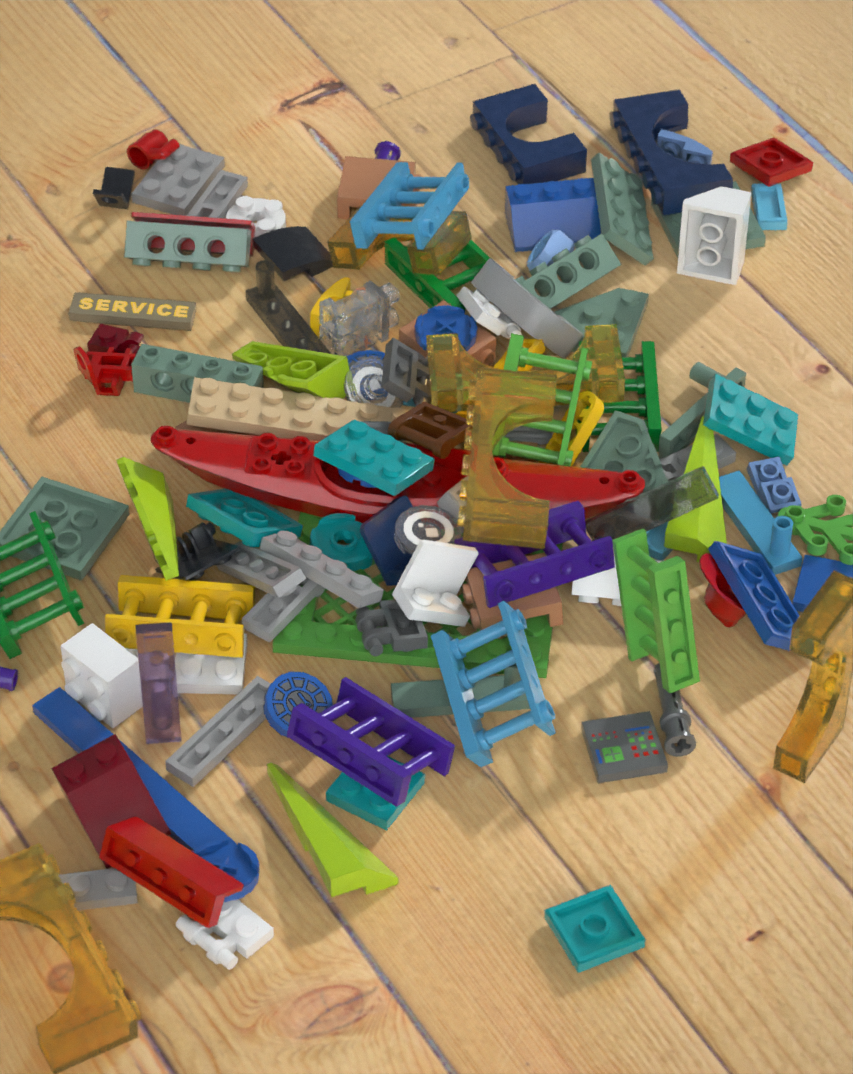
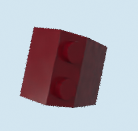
(106, 790)

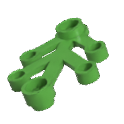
(833, 530)

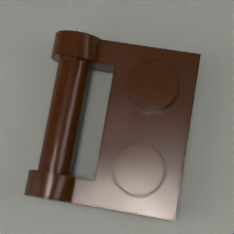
(430, 421)

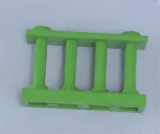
(519, 356)
(656, 610)

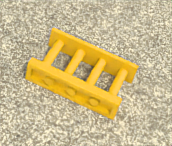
(183, 598)

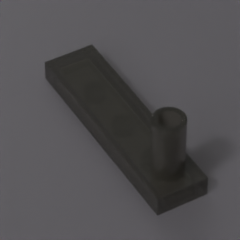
(279, 313)
(655, 506)

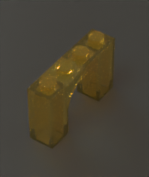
(433, 259)

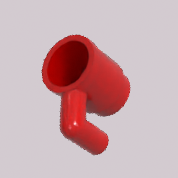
(151, 147)

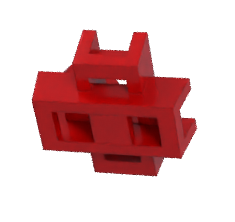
(102, 369)

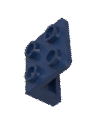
(379, 538)

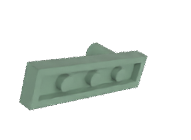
(685, 428)
(431, 696)

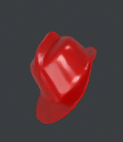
(719, 595)

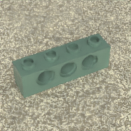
(141, 234)
(597, 261)
(172, 372)

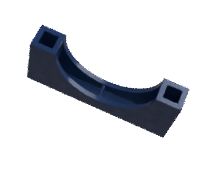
(668, 178)

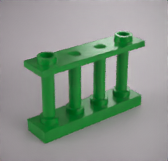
(428, 286)
(644, 385)
(12, 631)

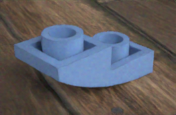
(684, 148)
(772, 484)

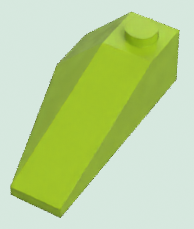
(298, 368)

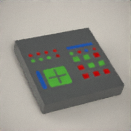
(624, 747)

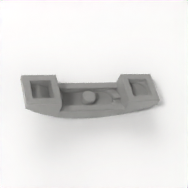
(526, 309)

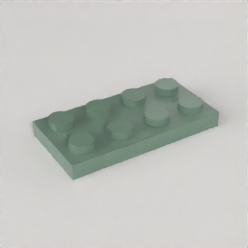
(622, 208)

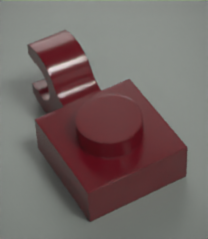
(111, 336)

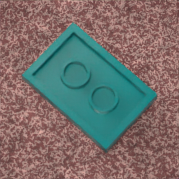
(750, 419)
(374, 457)
(241, 515)

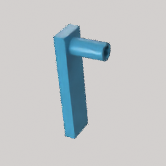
(757, 525)

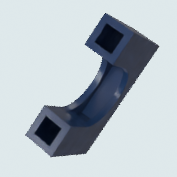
(526, 161)

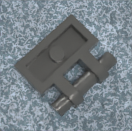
(404, 374)
(397, 630)

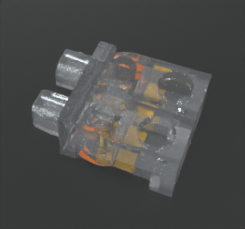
(358, 319)

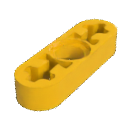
(584, 429)

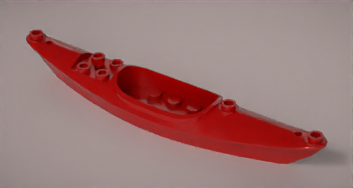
(291, 477)

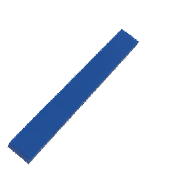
(83, 731)

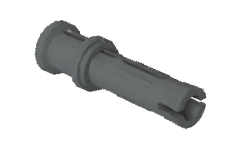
(674, 721)

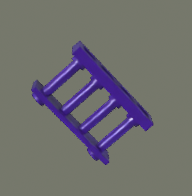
(555, 569)
(359, 760)

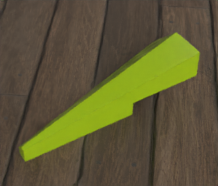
(156, 511)
(704, 525)
(336, 852)

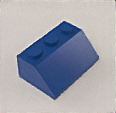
(549, 206)

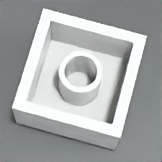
(101, 675)

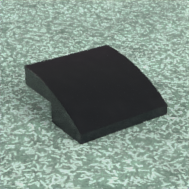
(293, 251)

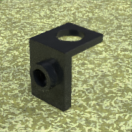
(115, 188)

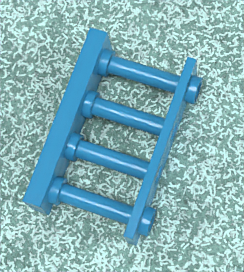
(398, 190)
(460, 680)

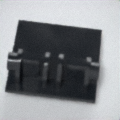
(200, 551)

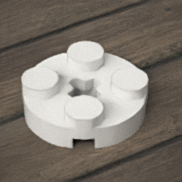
(266, 213)

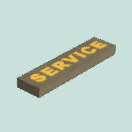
(132, 311)

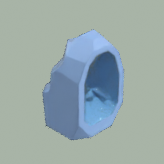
(549, 246)

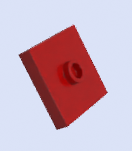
(771, 161)

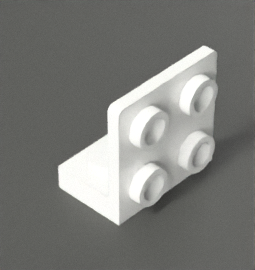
(432, 582)

